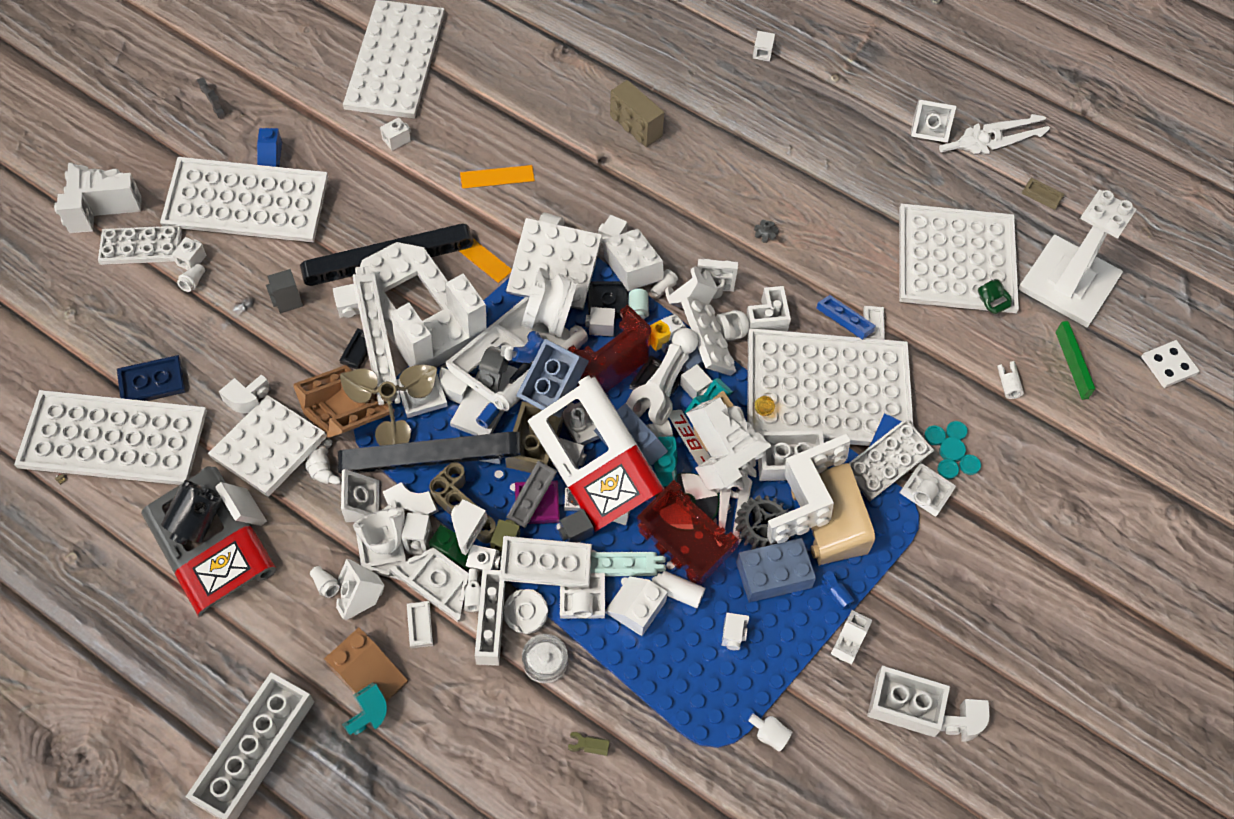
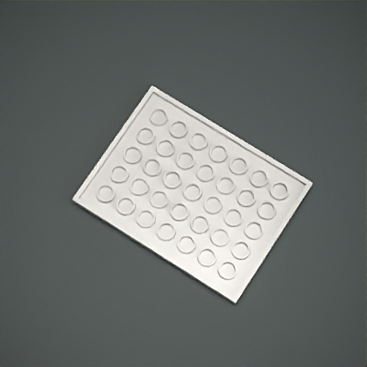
(827, 383)

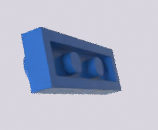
(846, 317)

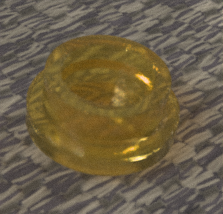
(764, 406)

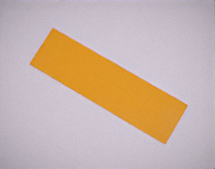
(497, 176)
(486, 261)

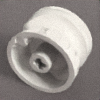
(550, 302)

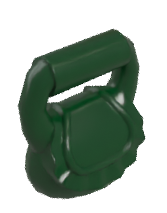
(992, 291)

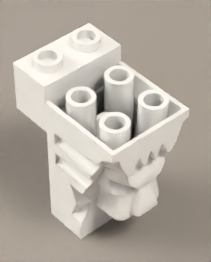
(94, 194)
(728, 441)

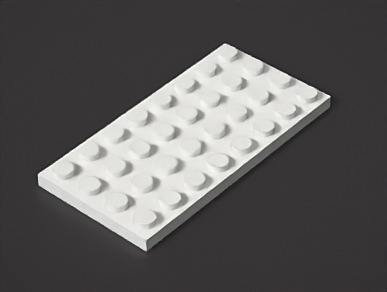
(394, 59)
(245, 199)
(111, 437)

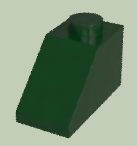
(446, 543)

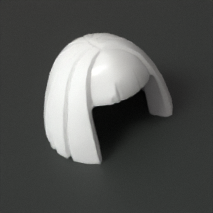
(381, 530)

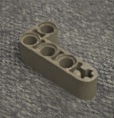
(452, 493)

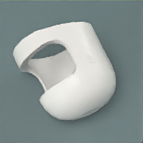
(733, 325)

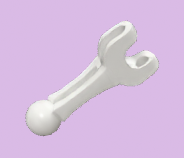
(657, 390)

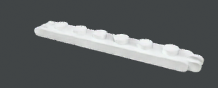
(374, 328)

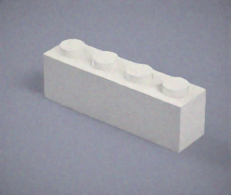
(490, 618)

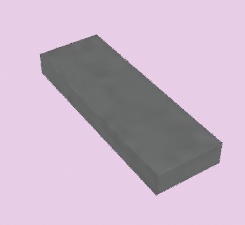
(531, 494)

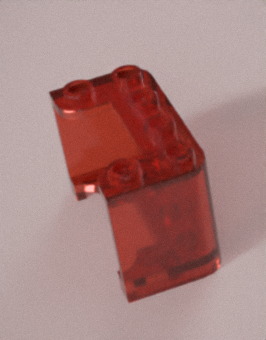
(621, 354)
(686, 534)

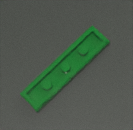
(1075, 360)

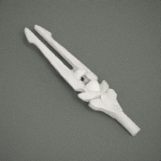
(978, 140)
(744, 485)

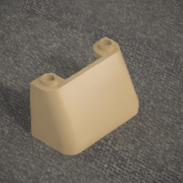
(850, 528)

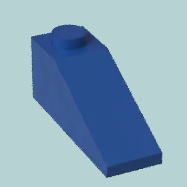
(269, 147)

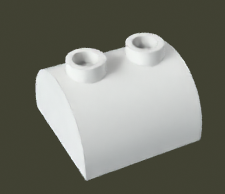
(932, 120)

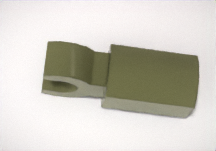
(589, 744)

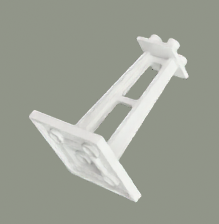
(1072, 276)

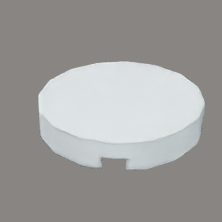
(525, 611)

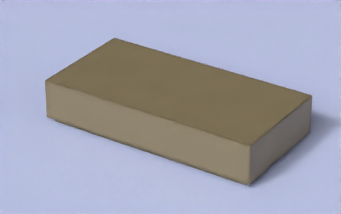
(1043, 193)

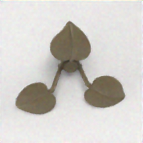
(360, 385)

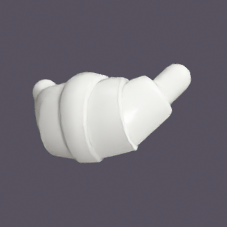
(319, 466)

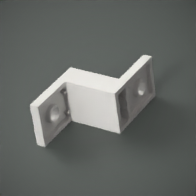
(804, 479)

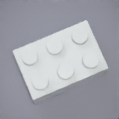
(633, 259)
(784, 445)
(908, 701)

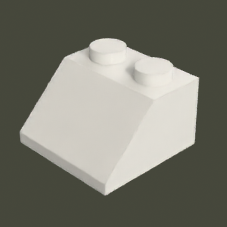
(637, 604)

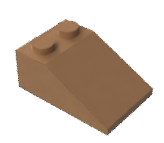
(361, 662)

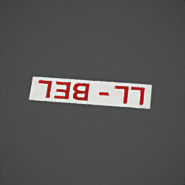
(687, 434)

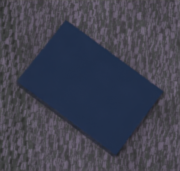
(151, 379)

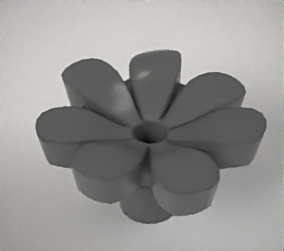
(766, 230)

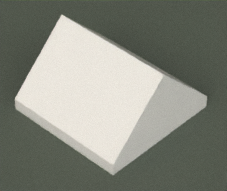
(358, 496)

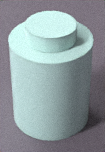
(639, 302)

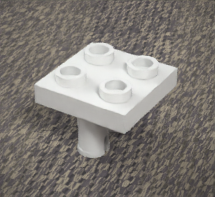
(579, 424)

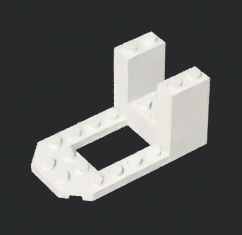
(443, 333)

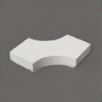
(411, 501)

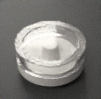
(544, 658)

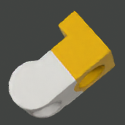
(664, 329)

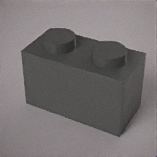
(284, 291)

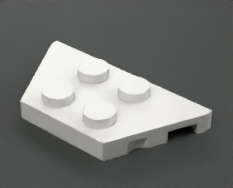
(381, 563)
(436, 580)

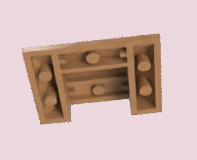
(330, 407)

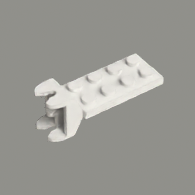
(695, 300)

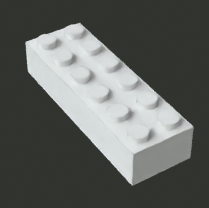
(250, 748)

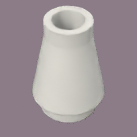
(190, 278)
(669, 280)
(325, 583)

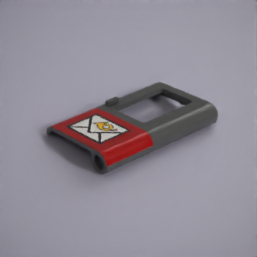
(220, 562)

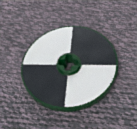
(695, 488)

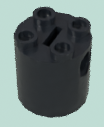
(191, 513)

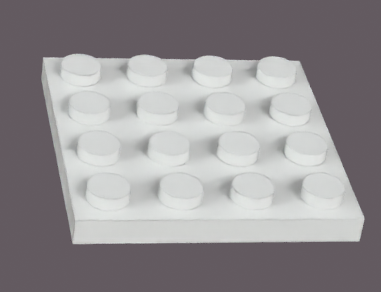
(558, 252)
(267, 445)

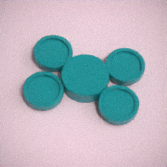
(952, 450)

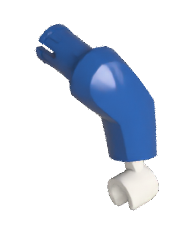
(525, 353)

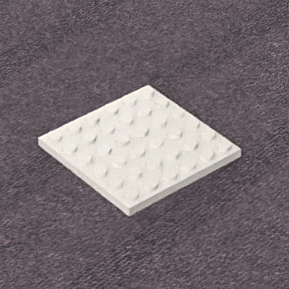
(953, 253)

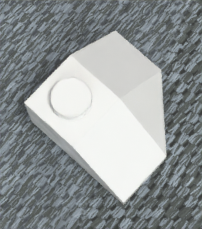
(358, 589)

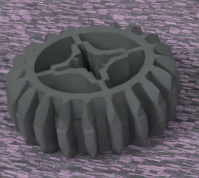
(757, 508)

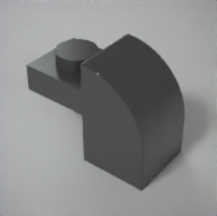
(492, 367)

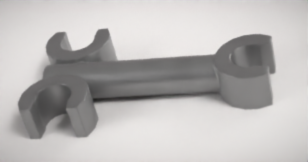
(212, 97)

